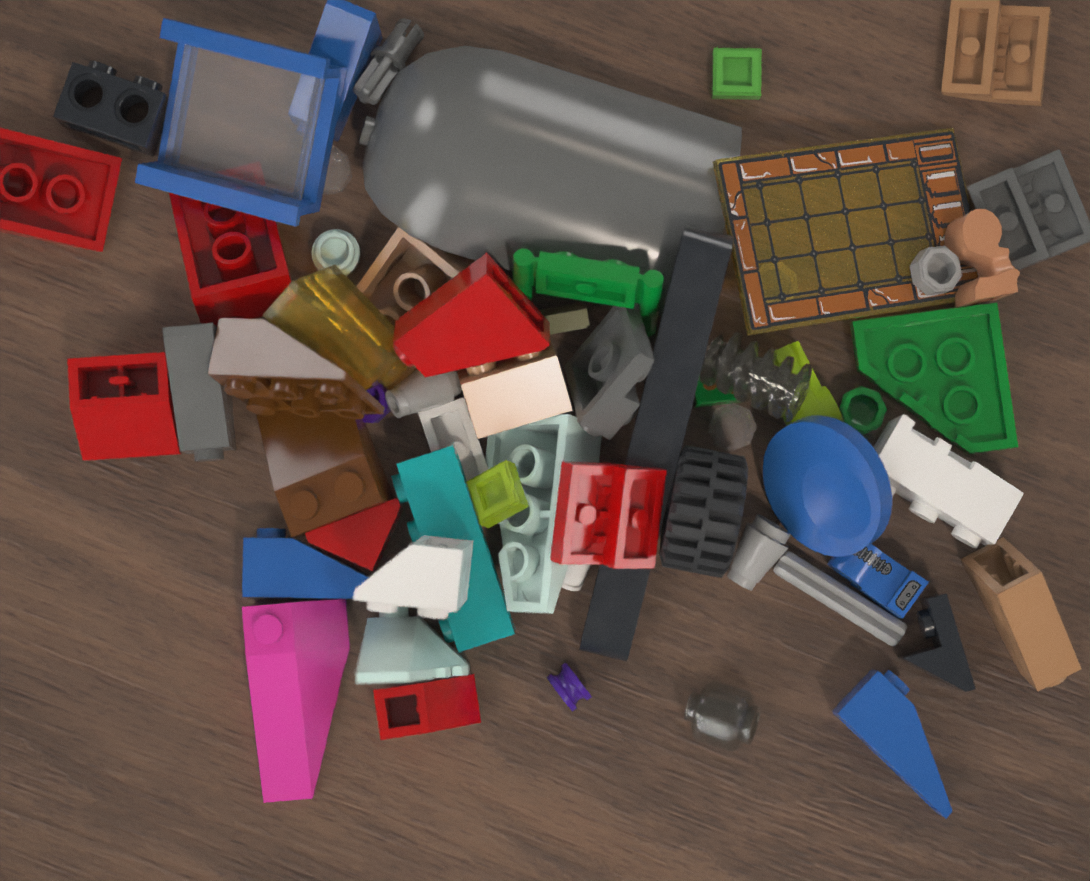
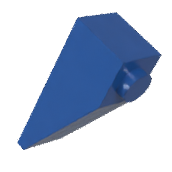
(293, 569)
(892, 730)

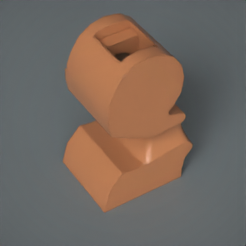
(976, 242)

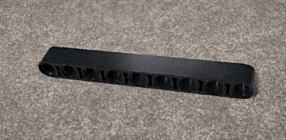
(662, 420)

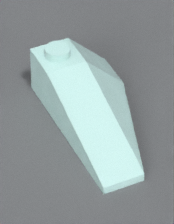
(537, 450)
(405, 651)

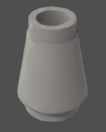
(422, 393)
(758, 551)

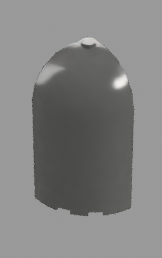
(527, 156)

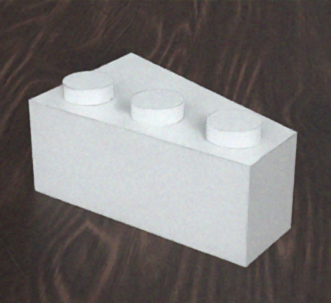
(945, 484)

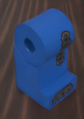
(880, 579)

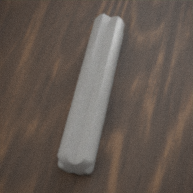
(840, 598)

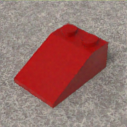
(55, 190)
(229, 259)

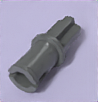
(387, 62)

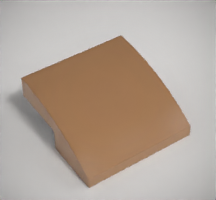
(996, 52)

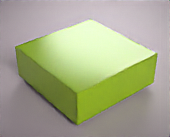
(497, 494)

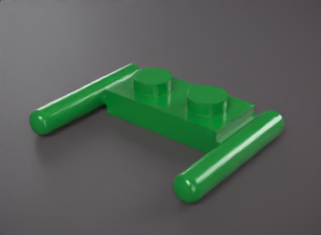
(591, 281)

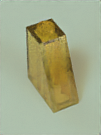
(339, 325)

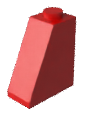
(470, 323)

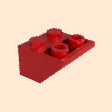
(122, 406)

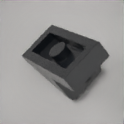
(947, 657)

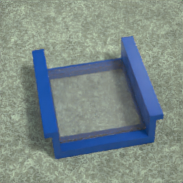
(246, 124)

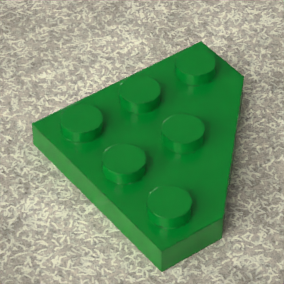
(944, 371)

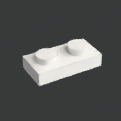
(453, 425)

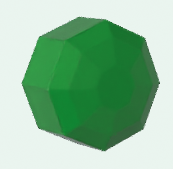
(862, 409)

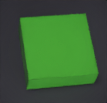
(736, 73)

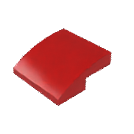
(608, 515)

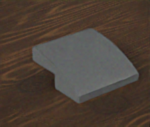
(1036, 209)

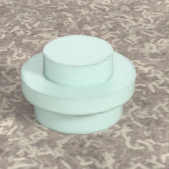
(336, 248)

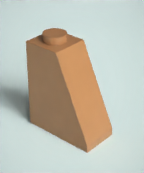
(1022, 613)

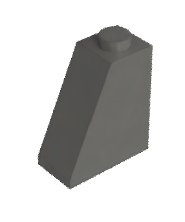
(199, 402)

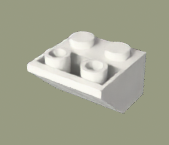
(425, 575)

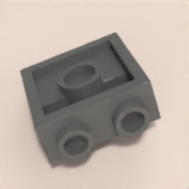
(606, 371)

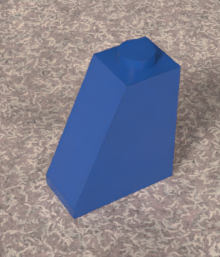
(347, 39)

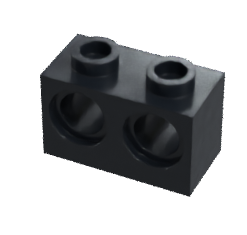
(109, 116)

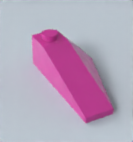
(294, 684)

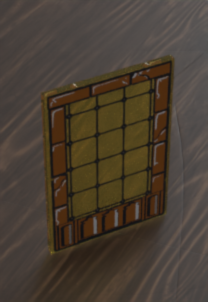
(838, 226)

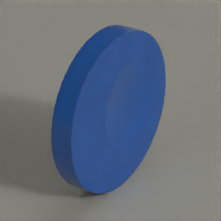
(827, 485)

